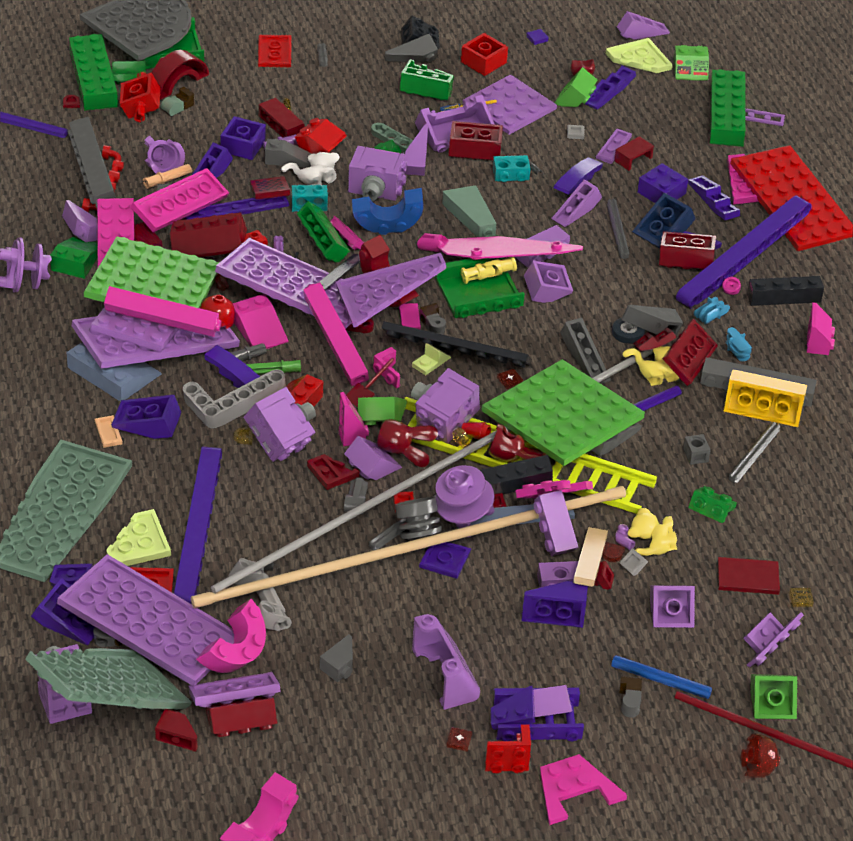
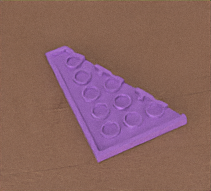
(376, 290)

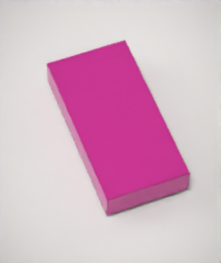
(410, 315)

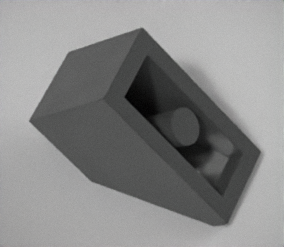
(338, 660)

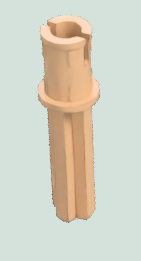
(161, 178)

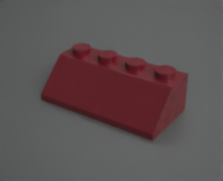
(208, 234)

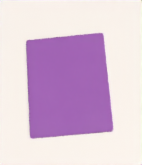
(551, 701)

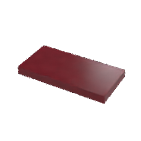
(689, 352)

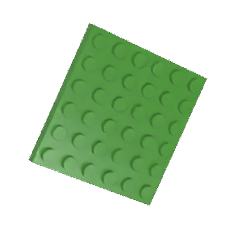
(153, 273)
(563, 412)

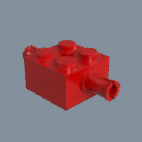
(140, 96)

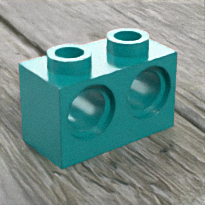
(511, 168)
(313, 193)

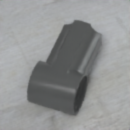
(356, 494)

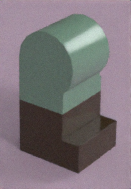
(178, 102)

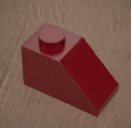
(176, 730)

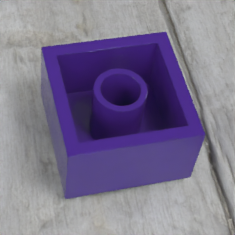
(243, 137)
(661, 181)

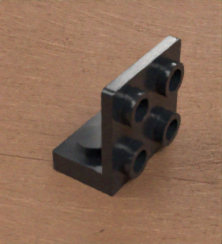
(416, 28)

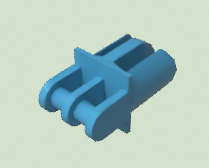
(711, 310)
(738, 345)

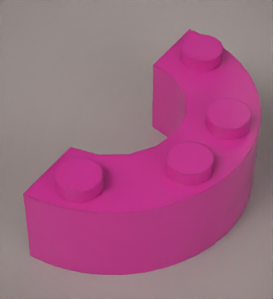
(248, 641)
(270, 814)

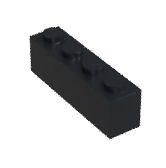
(785, 290)
(512, 476)

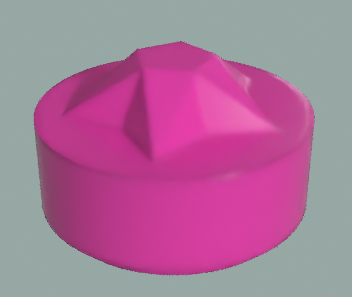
(731, 285)

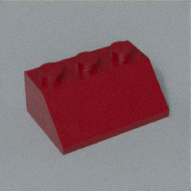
(475, 140)
(687, 250)
(241, 715)

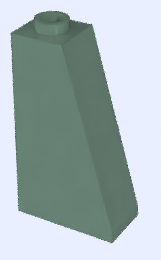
(471, 210)

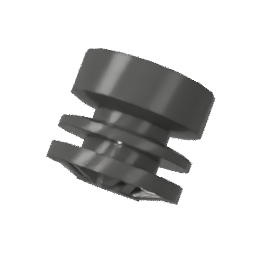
(418, 518)

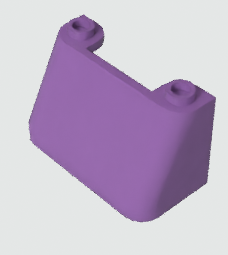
(440, 123)
(435, 643)

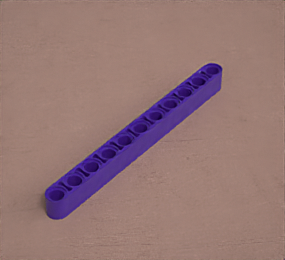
(743, 251)
(197, 523)

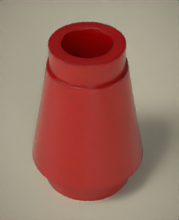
(477, 429)

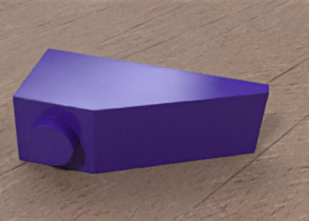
(215, 160)

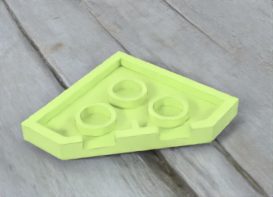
(641, 55)
(140, 540)

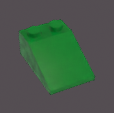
(74, 257)

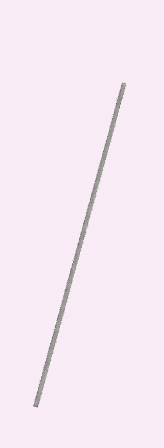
(389, 493)

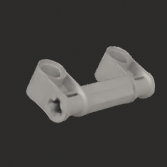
(270, 605)

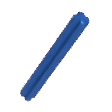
(662, 677)

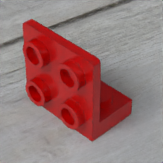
(510, 754)

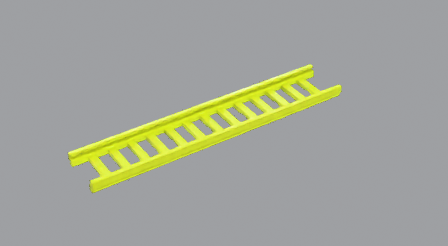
(600, 465)

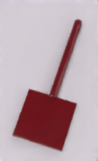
(360, 391)

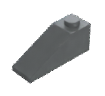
(419, 50)
(282, 152)

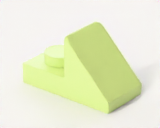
(430, 360)

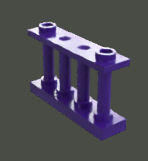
(545, 731)

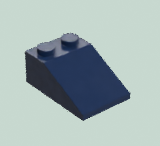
(667, 216)

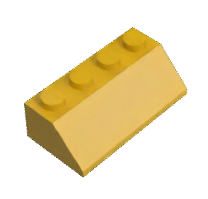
(765, 398)

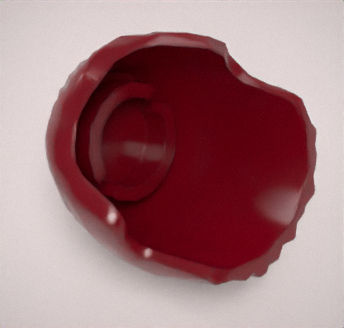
(588, 65)

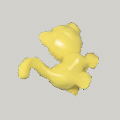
(655, 370)
(646, 526)

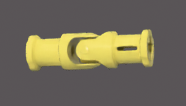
(486, 270)

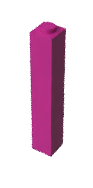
(162, 311)
(335, 334)

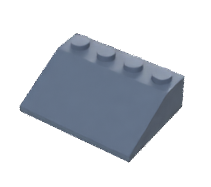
(116, 381)

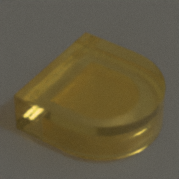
(244, 436)
(461, 437)

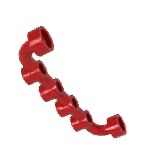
(114, 175)

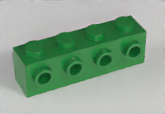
(323, 232)

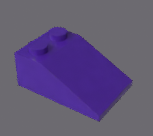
(148, 416)
(556, 604)
(60, 619)

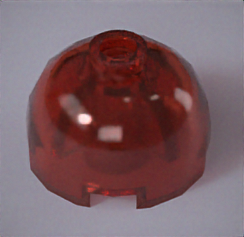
(761, 752)

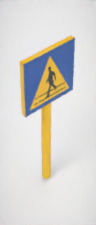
(445, 108)

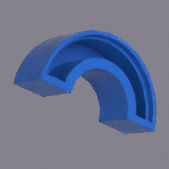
(389, 219)

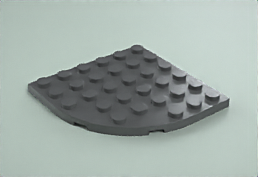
(141, 25)

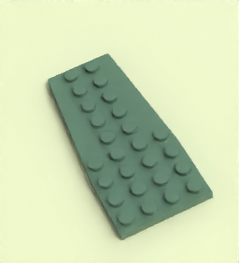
(60, 508)
(108, 678)

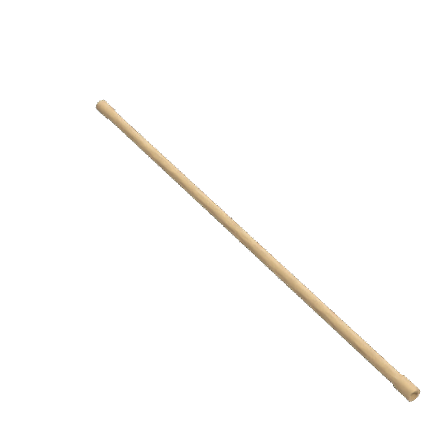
(210, 597)

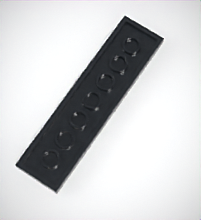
(450, 343)

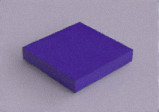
(445, 559)

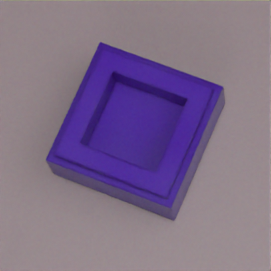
(537, 36)

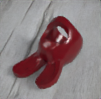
(398, 437)
(511, 447)

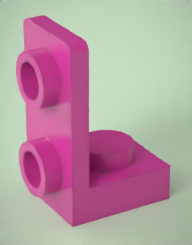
(390, 375)

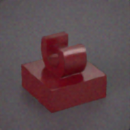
(604, 576)

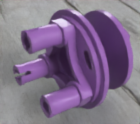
(15, 265)
(464, 495)

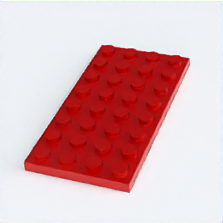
(778, 177)

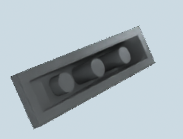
(582, 348)

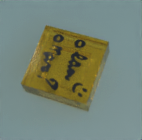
(801, 597)

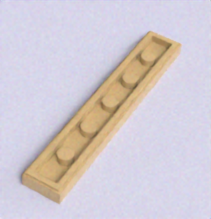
(590, 557)

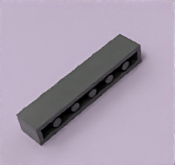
(718, 372)

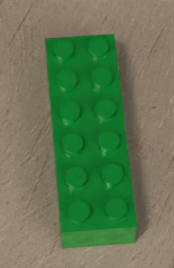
(93, 72)
(727, 108)

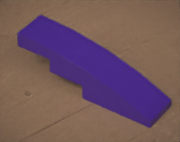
(610, 87)
(573, 178)
(712, 196)
(230, 366)

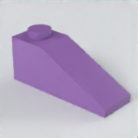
(639, 27)
(416, 153)
(578, 204)
(80, 222)

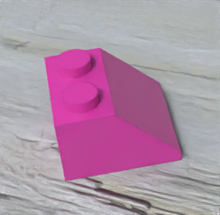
(820, 332)

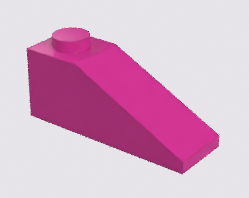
(350, 422)

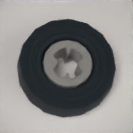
(620, 332)

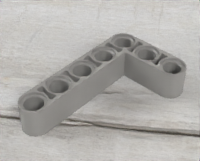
(233, 404)

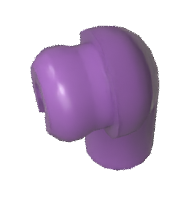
(622, 537)

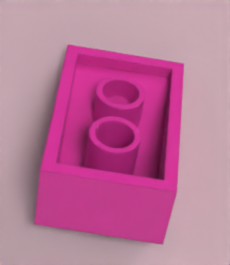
(259, 322)

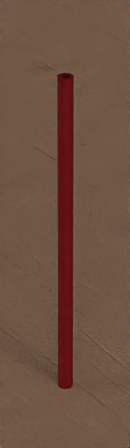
(764, 729)

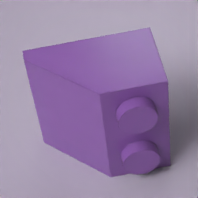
(547, 281)
(370, 459)
(672, 605)

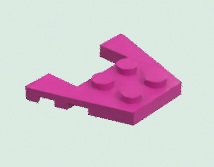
(545, 487)
(572, 778)

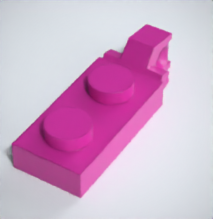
(346, 233)

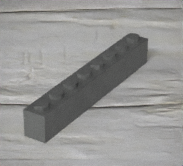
(90, 160)

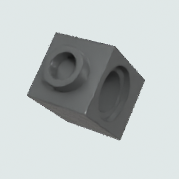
(696, 449)

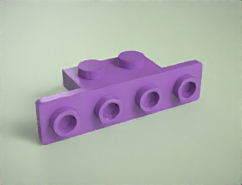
(767, 634)

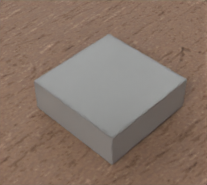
(575, 131)
(633, 562)

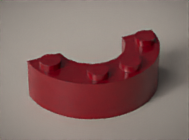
(174, 66)
(375, 257)

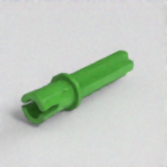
(285, 366)

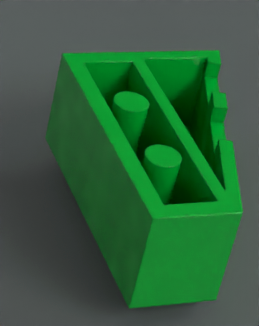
(426, 82)

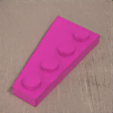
(739, 188)

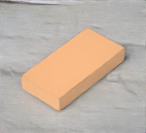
(108, 435)

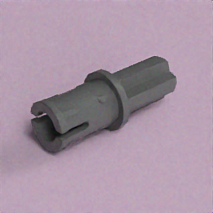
(249, 352)

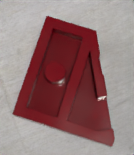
(331, 472)

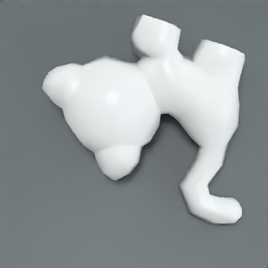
(321, 168)

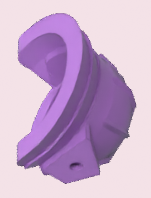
(163, 152)

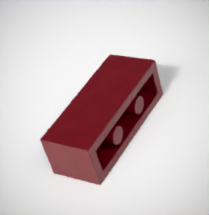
(280, 118)

